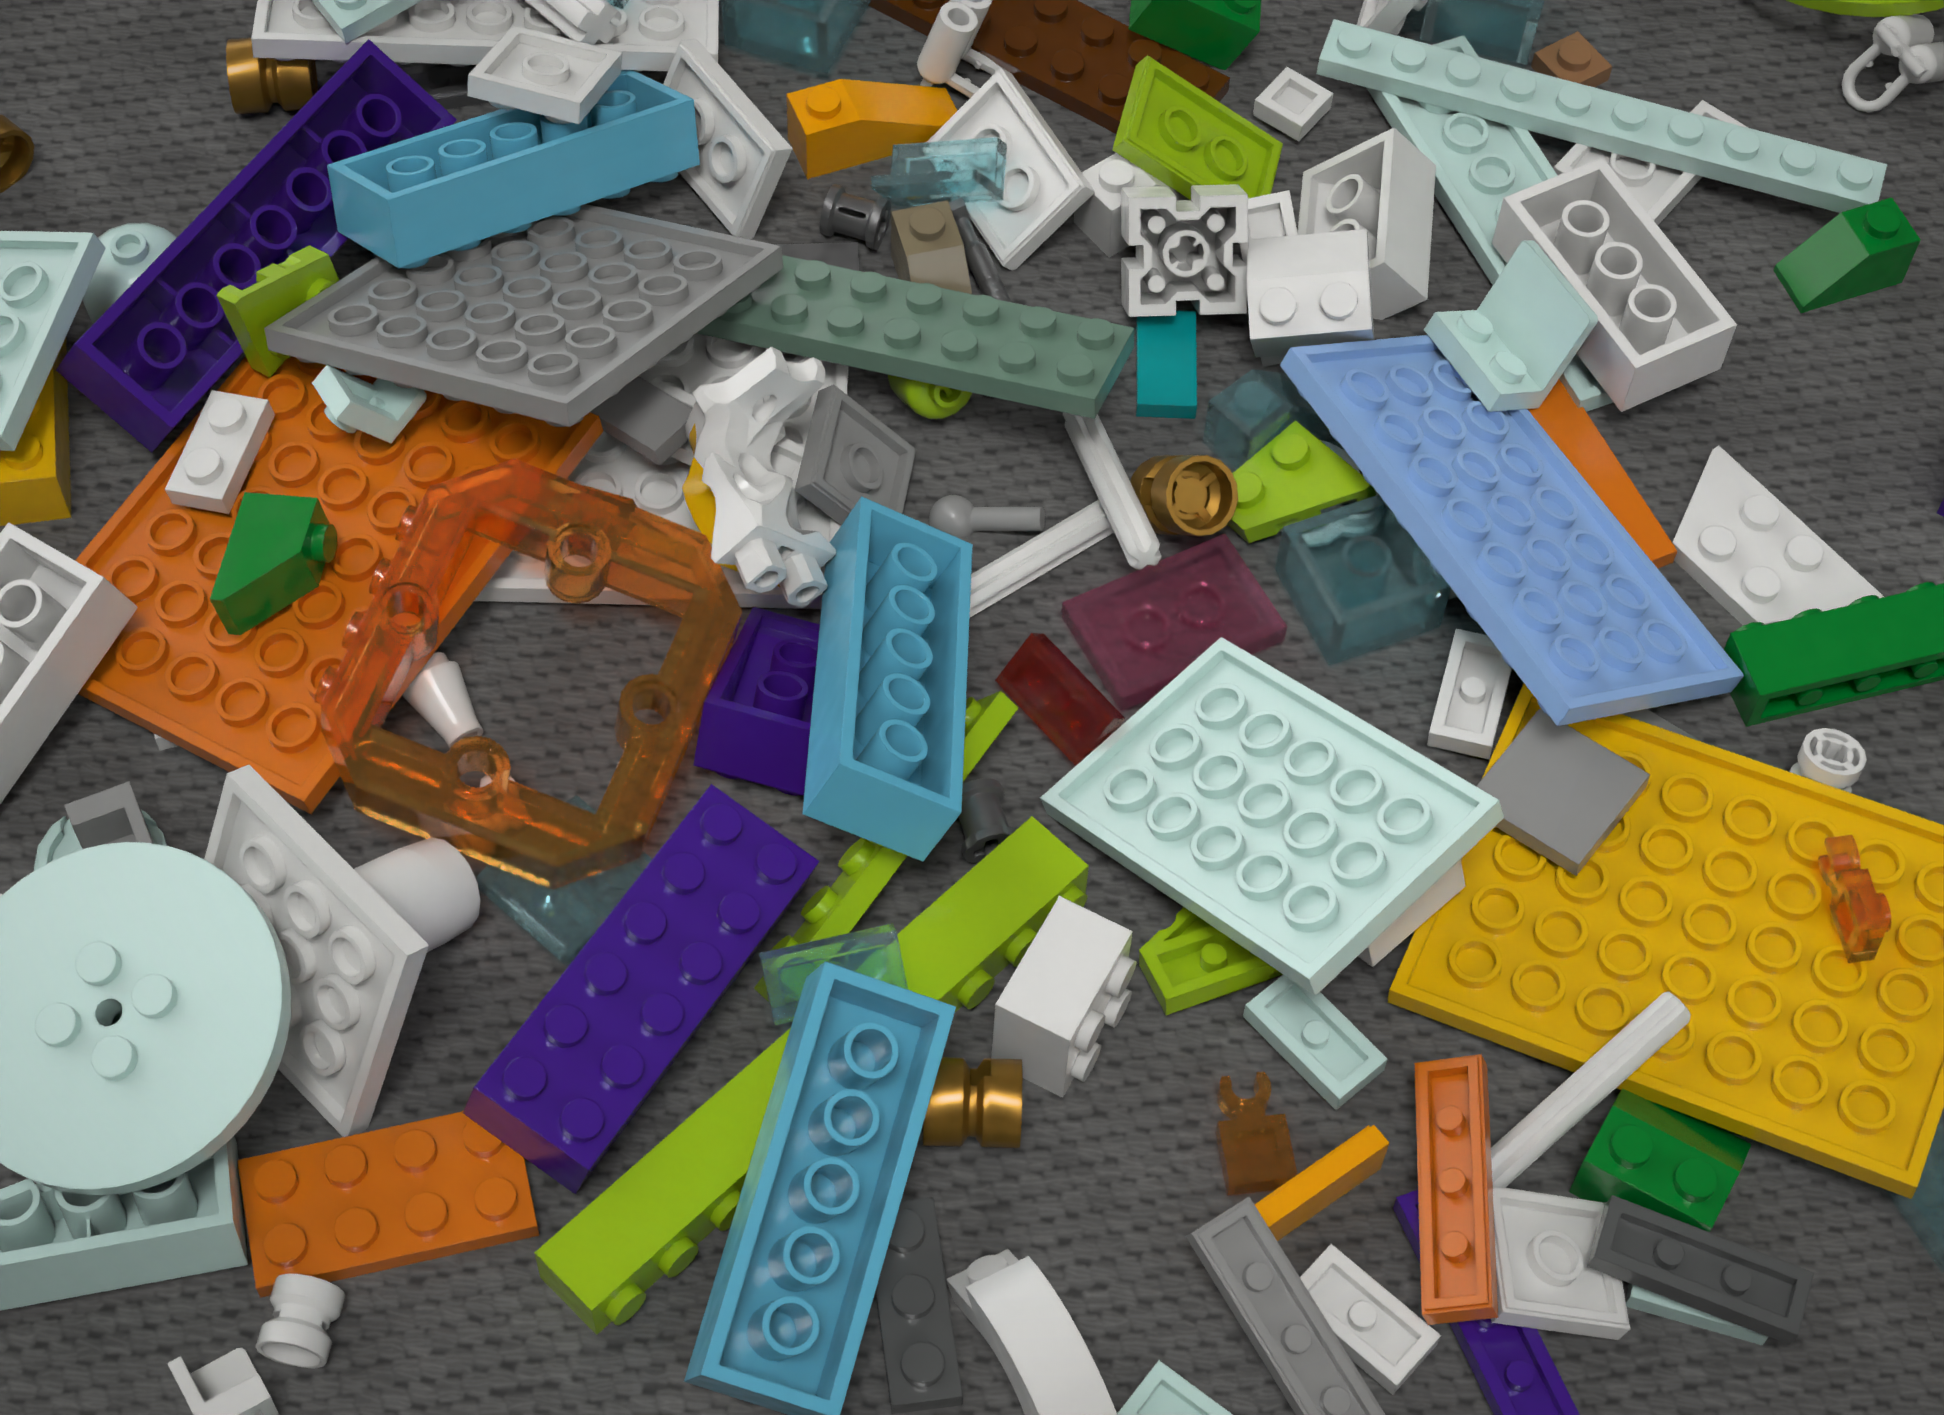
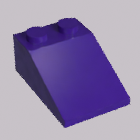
(762, 704)

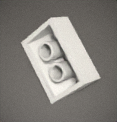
(1390, 193)

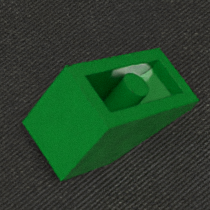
(1850, 256)
(271, 558)

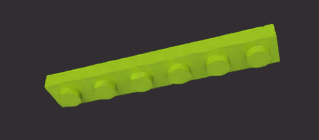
(870, 865)

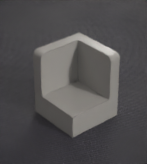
(108, 818)

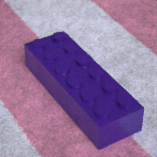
(640, 989)

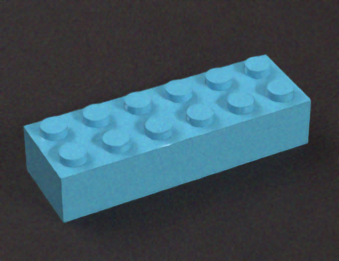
(510, 171)
(891, 682)
(821, 1194)

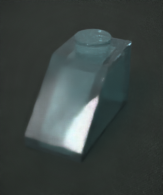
(1253, 414)

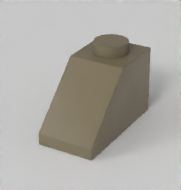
(929, 247)

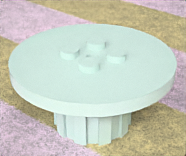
(133, 1016)

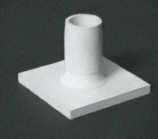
(346, 936)

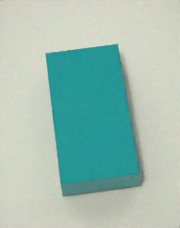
(1166, 366)

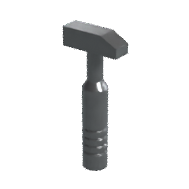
(977, 254)

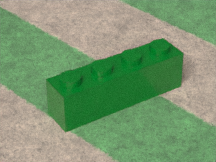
(1839, 654)

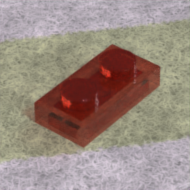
(1059, 698)

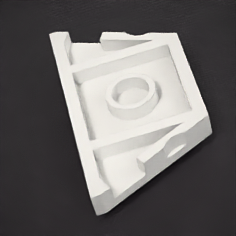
(1757, 552)

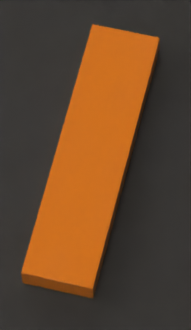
(1595, 461)
(1455, 1191)

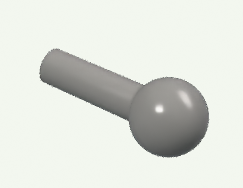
(960, 518)

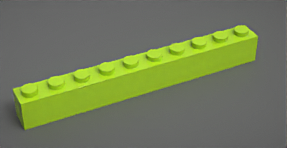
(696, 1174)

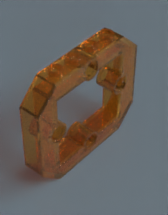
(506, 820)

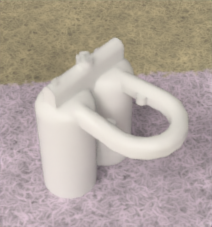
(1908, 40)
(952, 41)

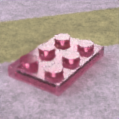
(1168, 614)

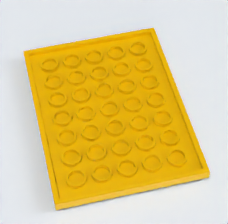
(1725, 906)

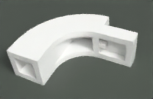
(1031, 1336)

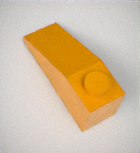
(861, 121)

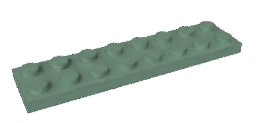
(932, 335)

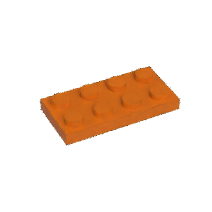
(383, 1200)

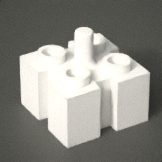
(1184, 250)

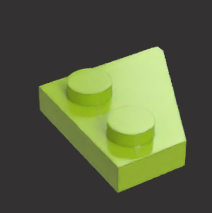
(277, 293)
(1291, 483)
(1197, 964)

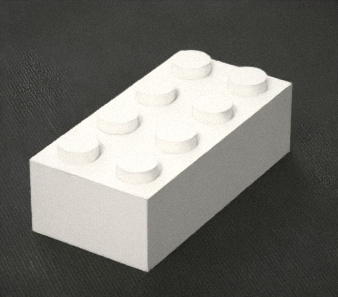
(1651, 307)
(52, 637)

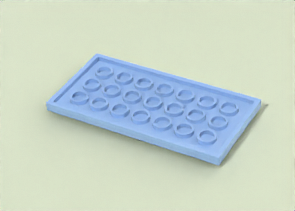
(1513, 532)

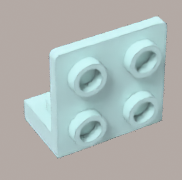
(1518, 335)

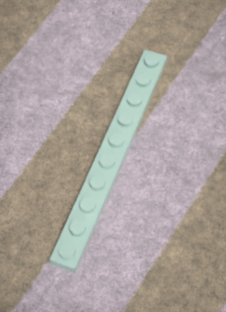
(1600, 118)

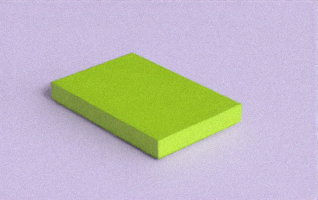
(1192, 137)

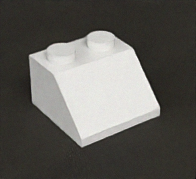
(1308, 291)

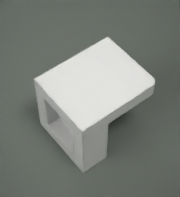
(224, 1386)

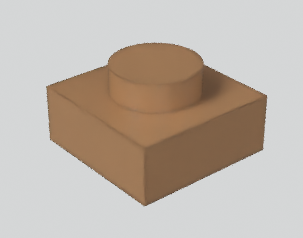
(1573, 61)

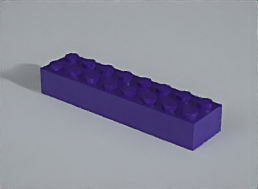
(167, 331)

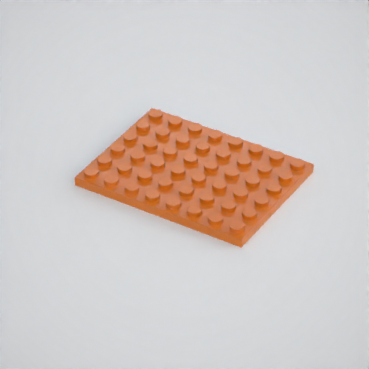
(255, 691)

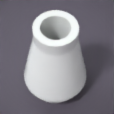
(443, 699)

